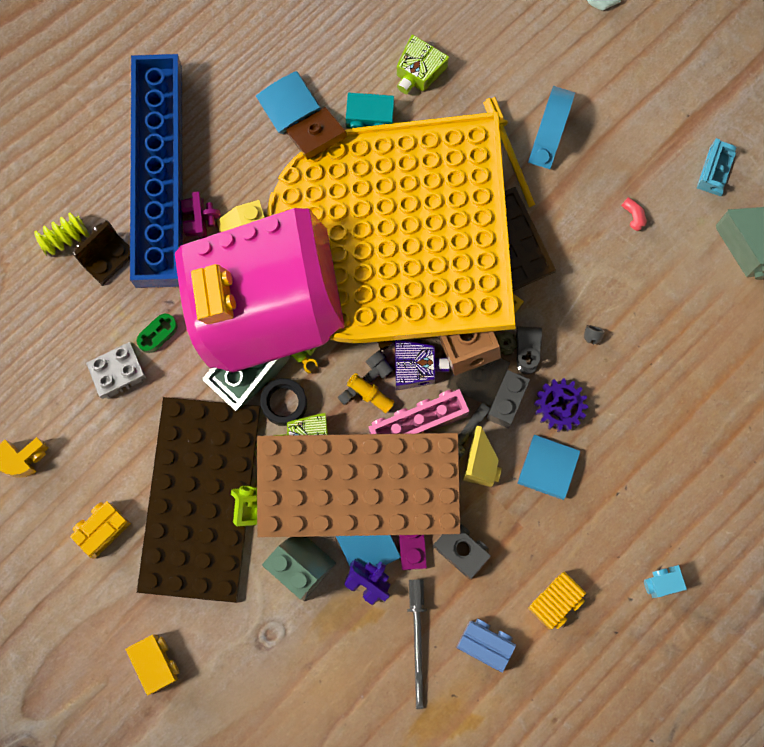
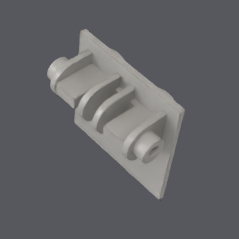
(115, 371)

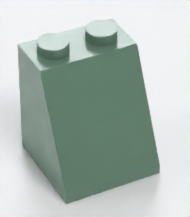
(744, 237)
(299, 565)

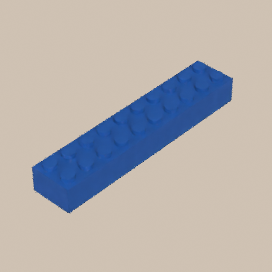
(155, 170)

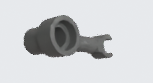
(378, 367)
(477, 417)

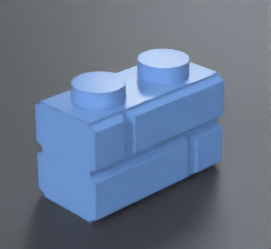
(486, 645)

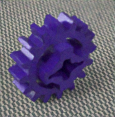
(563, 414)

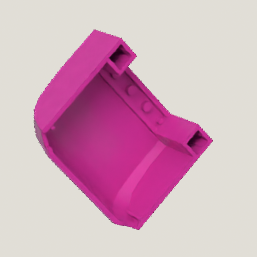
(279, 285)

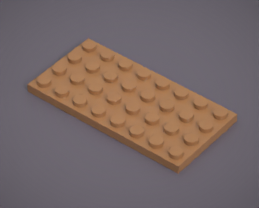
(357, 485)

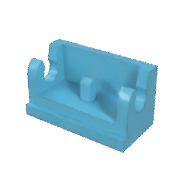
(716, 167)

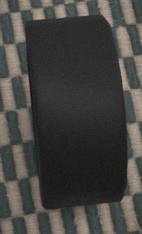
(287, 384)

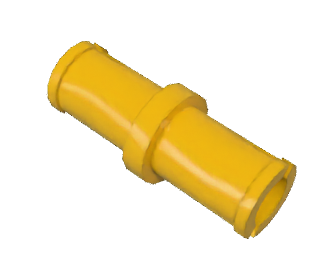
(370, 393)

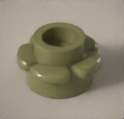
(512, 343)

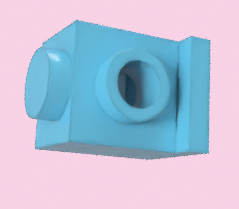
(665, 583)

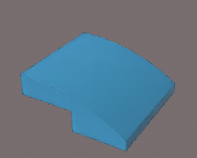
(288, 101)
(548, 467)
(369, 549)

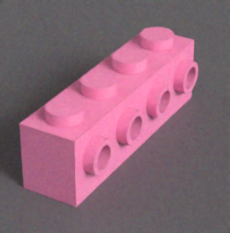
(425, 417)

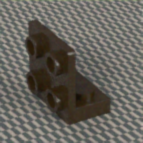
(102, 252)

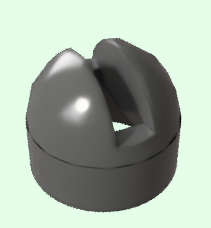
(593, 333)

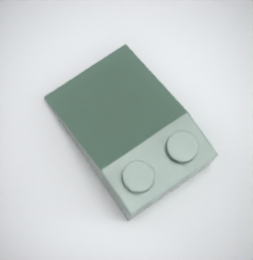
(242, 385)

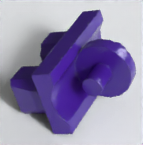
(371, 578)

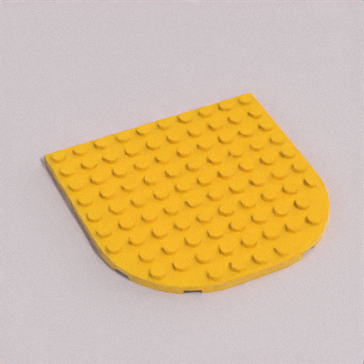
(411, 226)

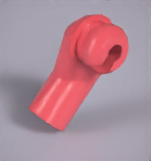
(637, 212)

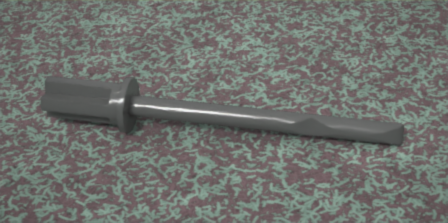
(416, 605)

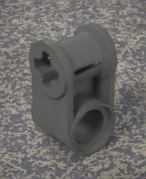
(528, 345)

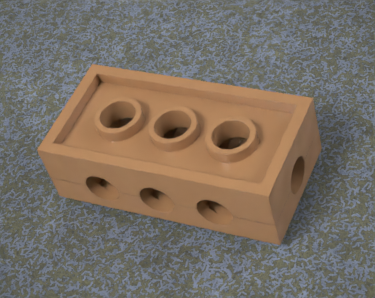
(470, 354)

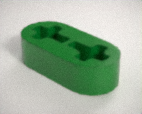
(160, 337)

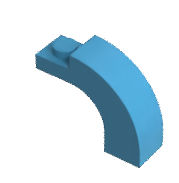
(551, 127)

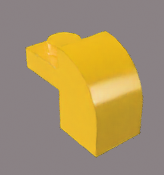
(19, 463)

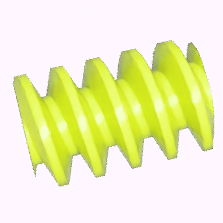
(61, 234)

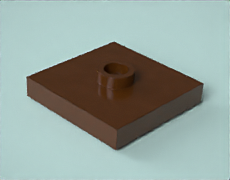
(316, 133)

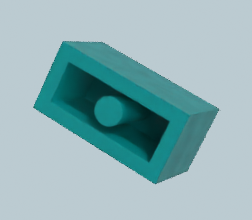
(368, 110)

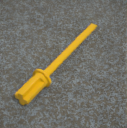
(492, 105)

